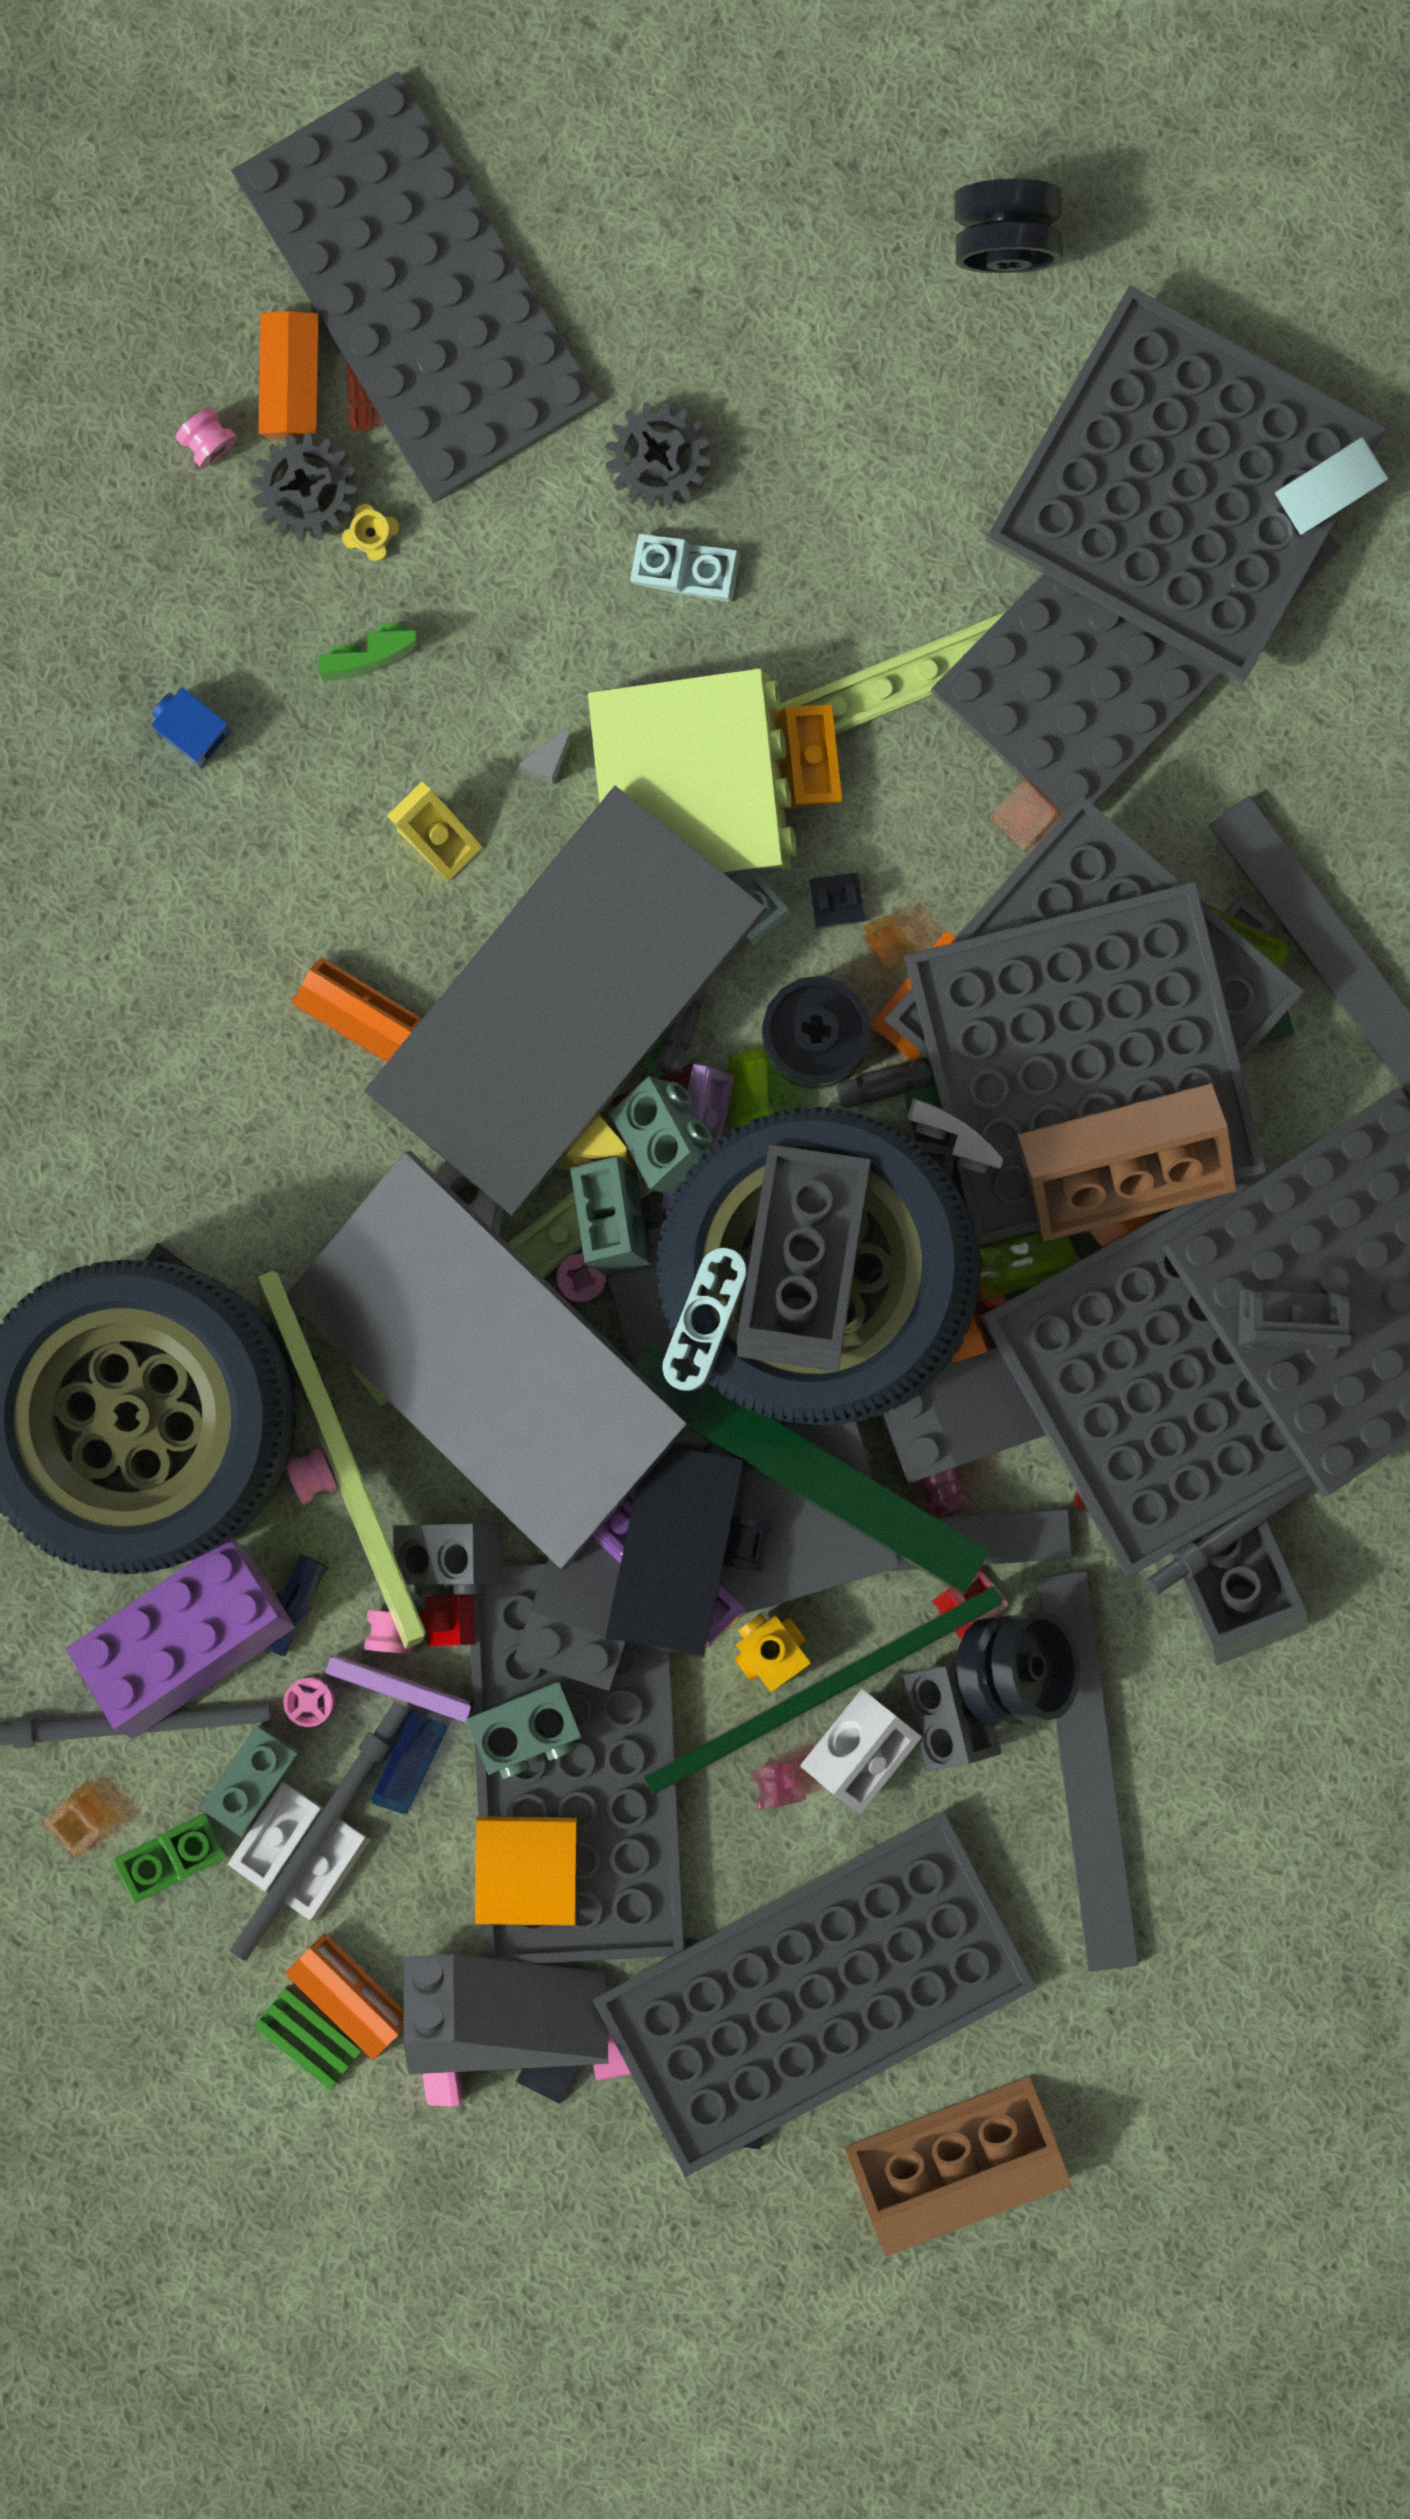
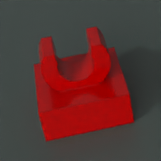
(449, 1620)

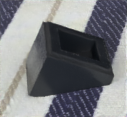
(548, 2081)

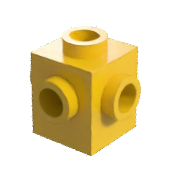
(780, 1668)

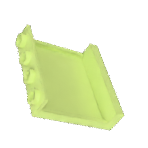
(701, 763)

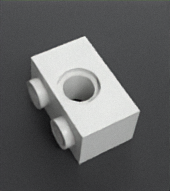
(860, 1751)

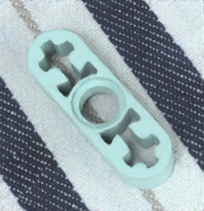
(681, 1351)

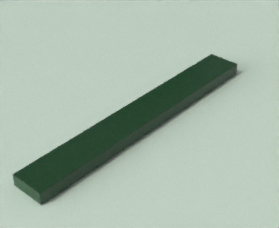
(822, 1479)
(823, 1689)

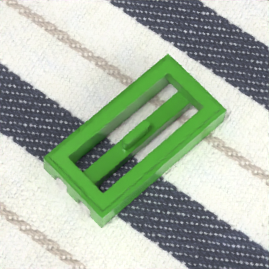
(275, 2011)

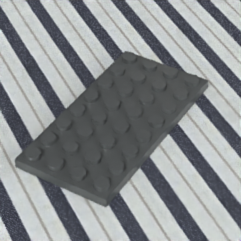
(415, 287)
(1074, 689)
(624, 1832)
(813, 1993)

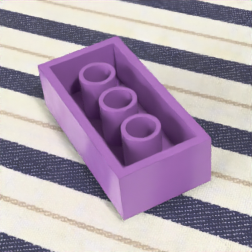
(180, 1638)

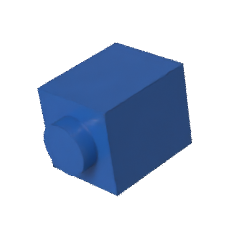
(189, 726)

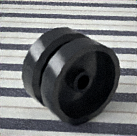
(1008, 226)
(821, 1004)
(1018, 1668)

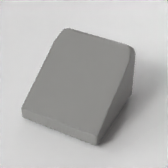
(549, 759)

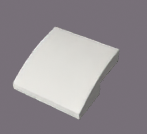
(277, 1837)

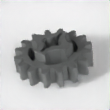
(640, 469)
(323, 482)

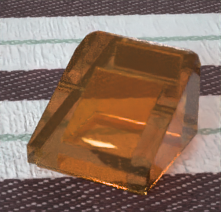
(1023, 815)
(887, 942)
(80, 1819)

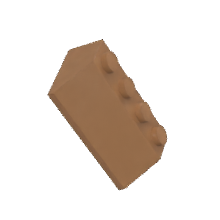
(1128, 1162)
(957, 2166)

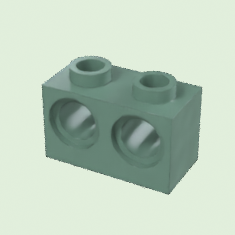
(661, 1132)
(610, 1216)
(520, 1717)
(250, 1779)

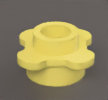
(365, 519)

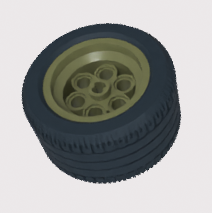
(902, 1322)
(227, 1382)

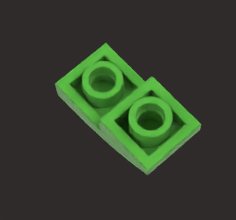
(383, 649)
(168, 1858)

